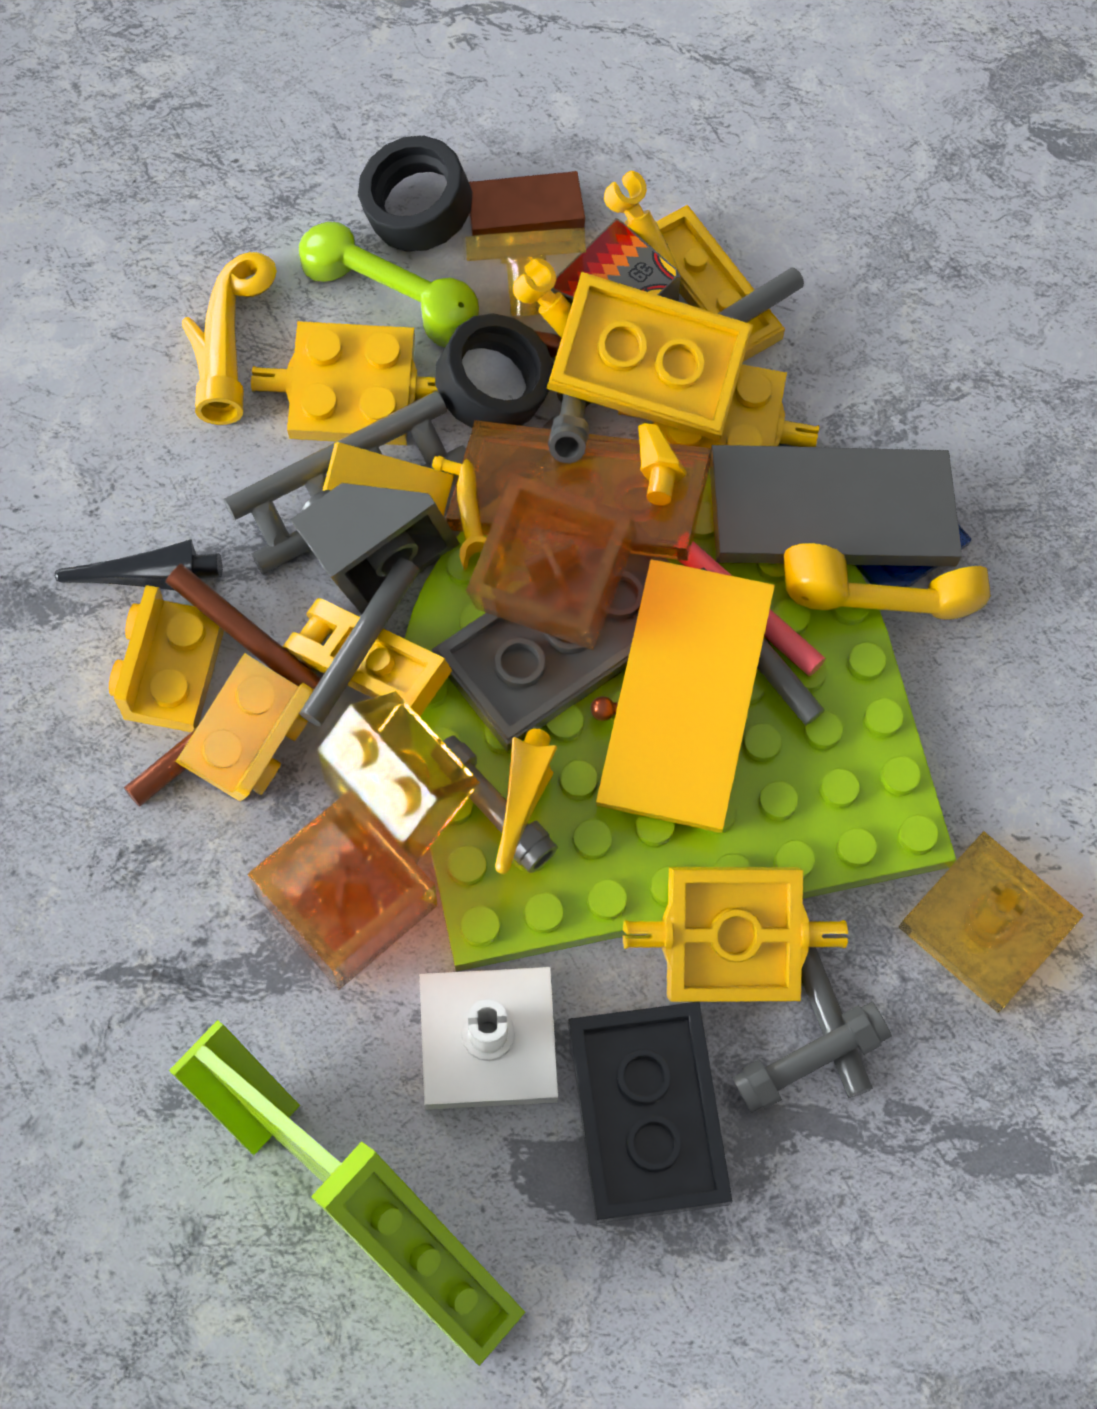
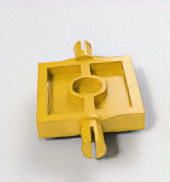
(345, 379)
(753, 417)
(734, 934)

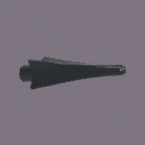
(145, 568)

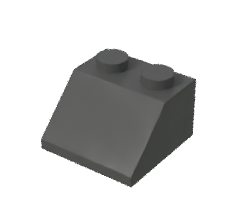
(365, 530)

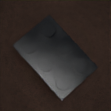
(648, 1112)

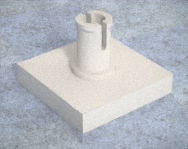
(488, 1038)

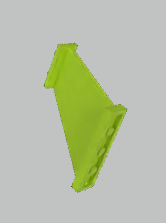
(358, 1195)

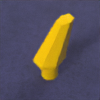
(658, 464)

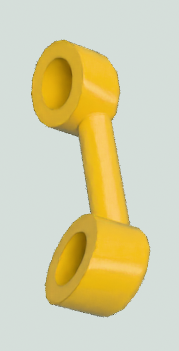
(819, 581)

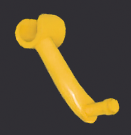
(467, 505)

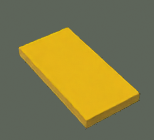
(685, 696)

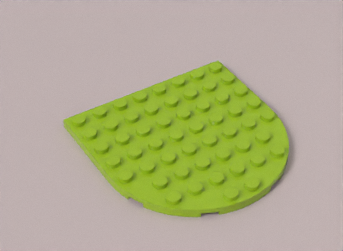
(829, 797)

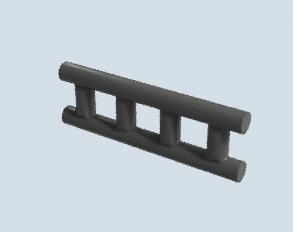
(313, 469)

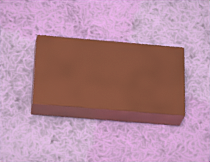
(527, 204)

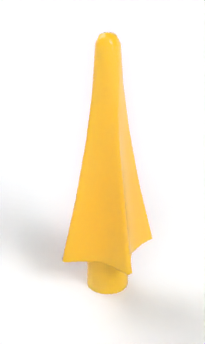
(527, 780)

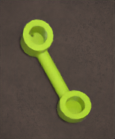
(330, 252)

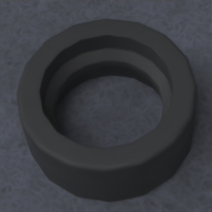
(399, 161)
(512, 340)

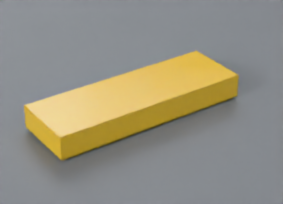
(710, 276)

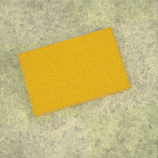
(650, 356)

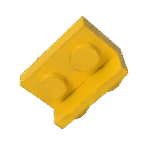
(165, 663)
(245, 729)

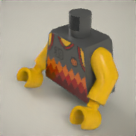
(623, 253)

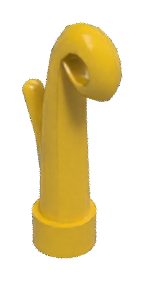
(219, 390)

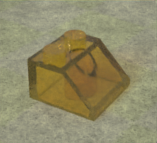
(396, 770)

